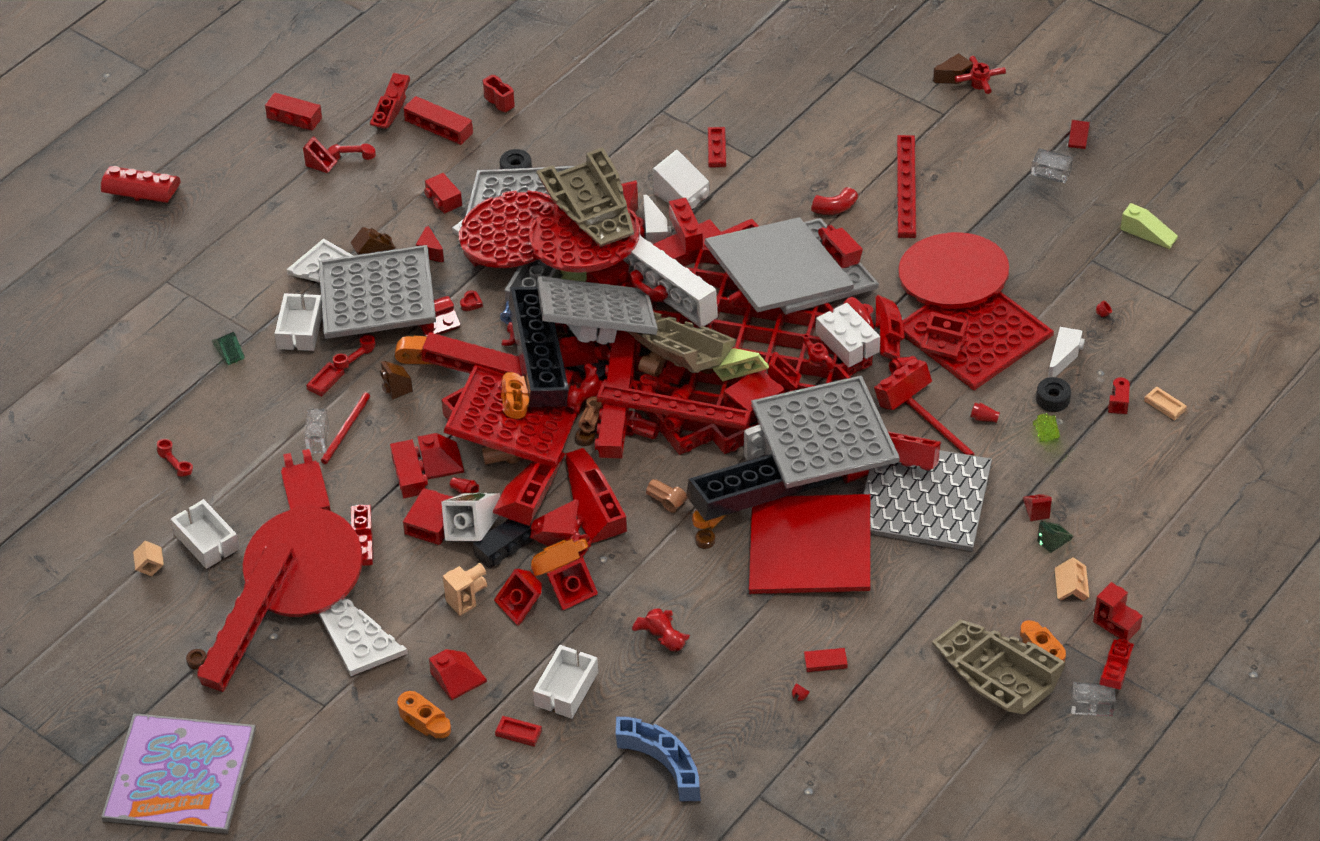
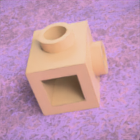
(148, 558)

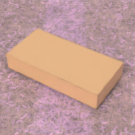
(1165, 403)

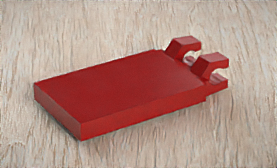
(304, 483)

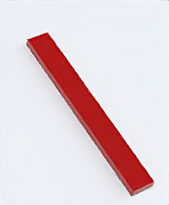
(906, 186)
(673, 406)

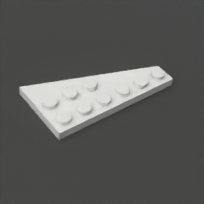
(308, 265)
(359, 638)

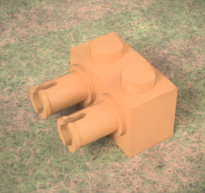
(461, 587)

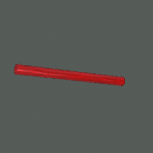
(939, 427)
(345, 428)

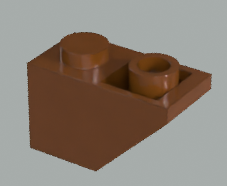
(950, 68)
(371, 241)
(395, 380)

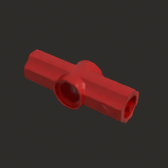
(641, 426)

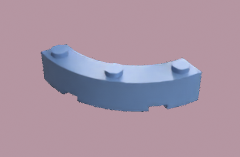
(666, 748)

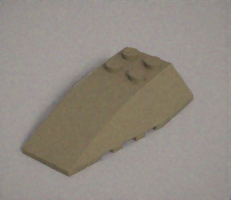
(591, 197)
(686, 345)
(1000, 667)

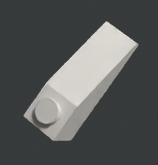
(655, 222)
(1065, 350)

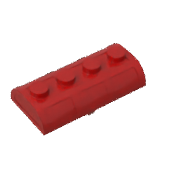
(139, 184)

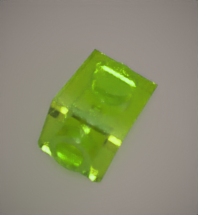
(1046, 427)

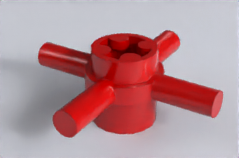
(980, 75)

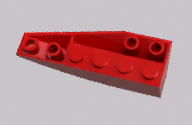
(526, 492)
(597, 501)

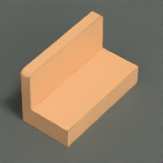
(1071, 579)

